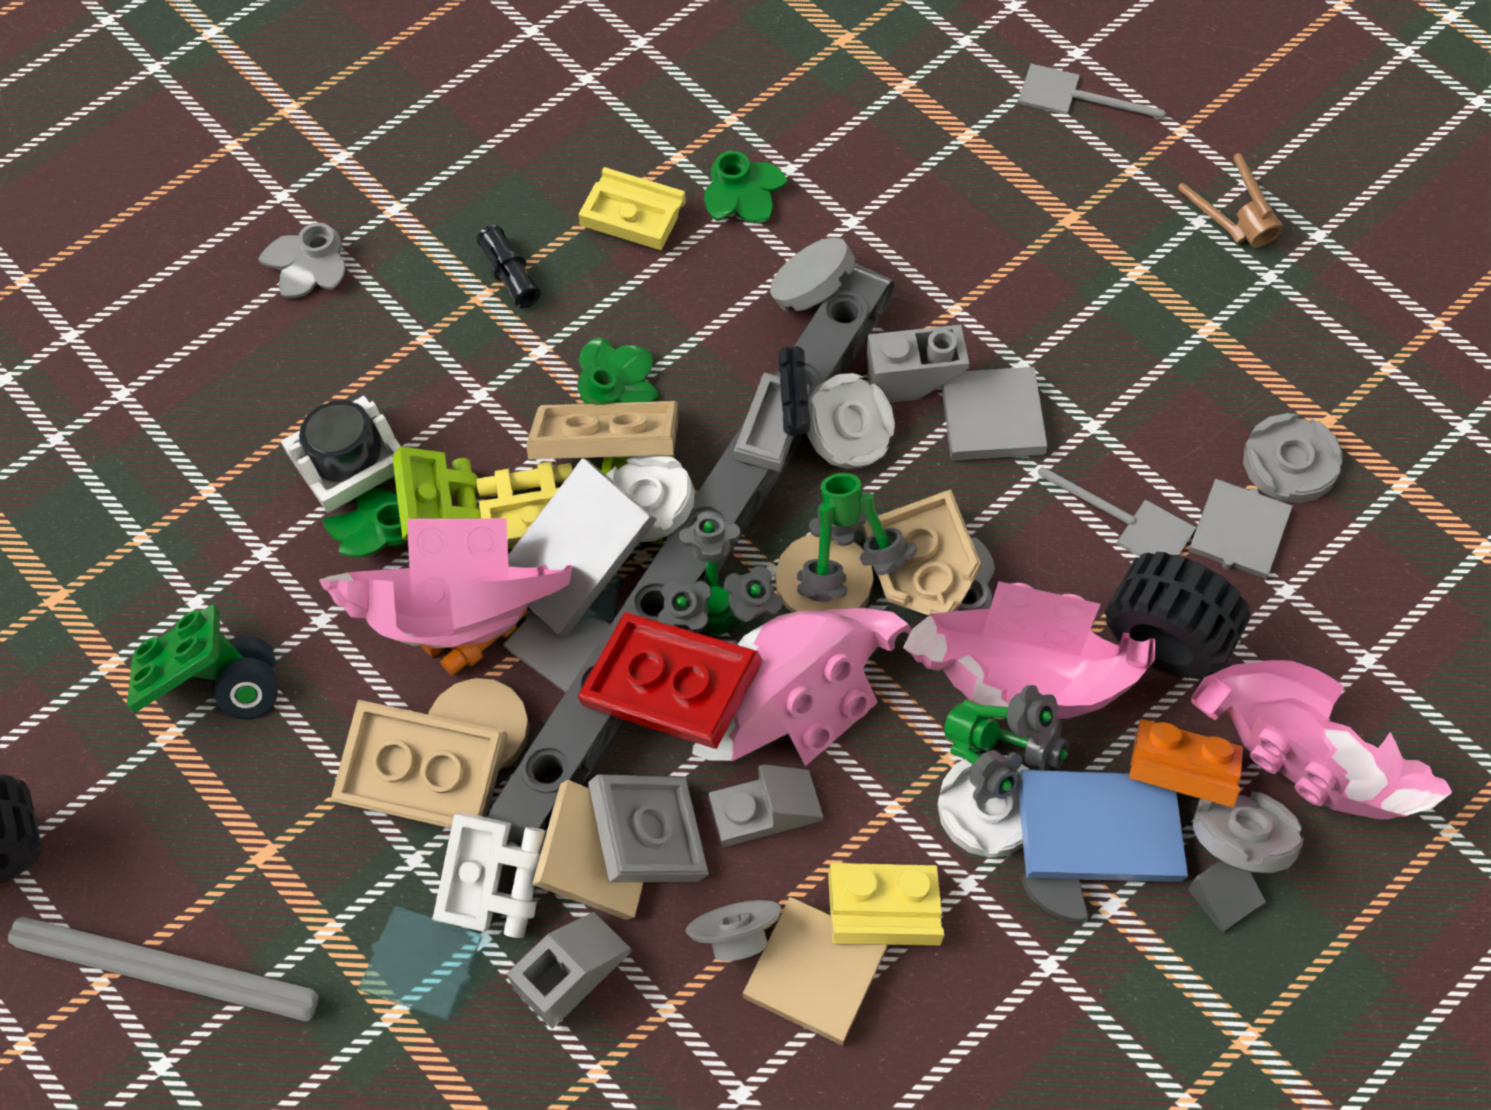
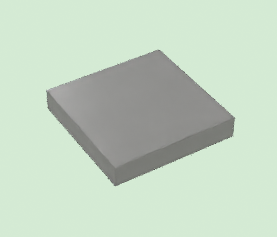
(994, 414)
(647, 829)

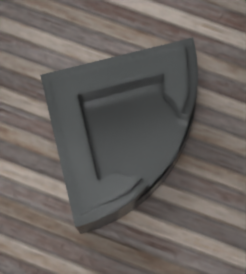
(1058, 897)

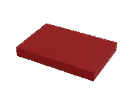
(670, 679)

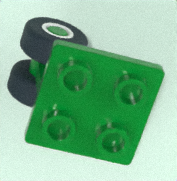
(197, 648)

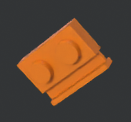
(1186, 762)

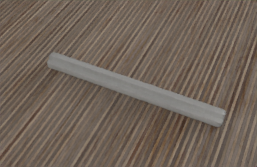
(164, 968)

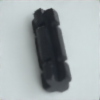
(794, 391)

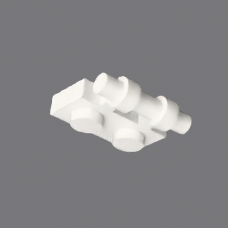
(473, 873)

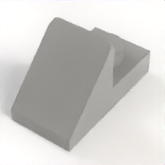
(772, 804)

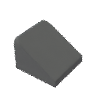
(1226, 894)

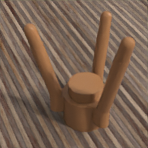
(1256, 219)

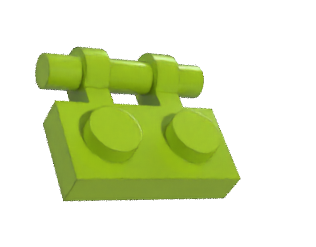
(426, 485)

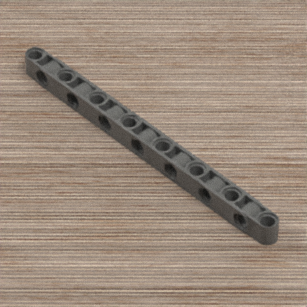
(734, 491)

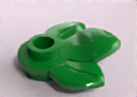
(745, 191)
(615, 374)
(369, 527)

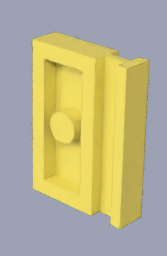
(632, 208)
(885, 904)

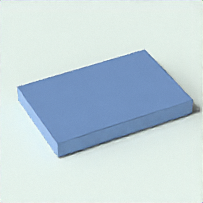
(1099, 827)

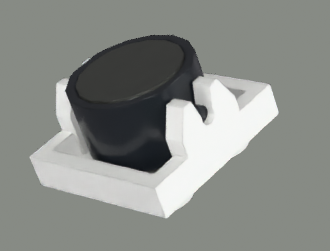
(343, 450)

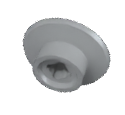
(736, 928)

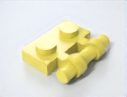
(523, 508)

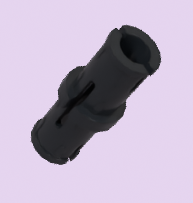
(508, 266)

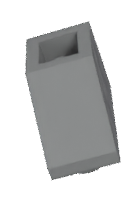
(915, 361)
(567, 967)

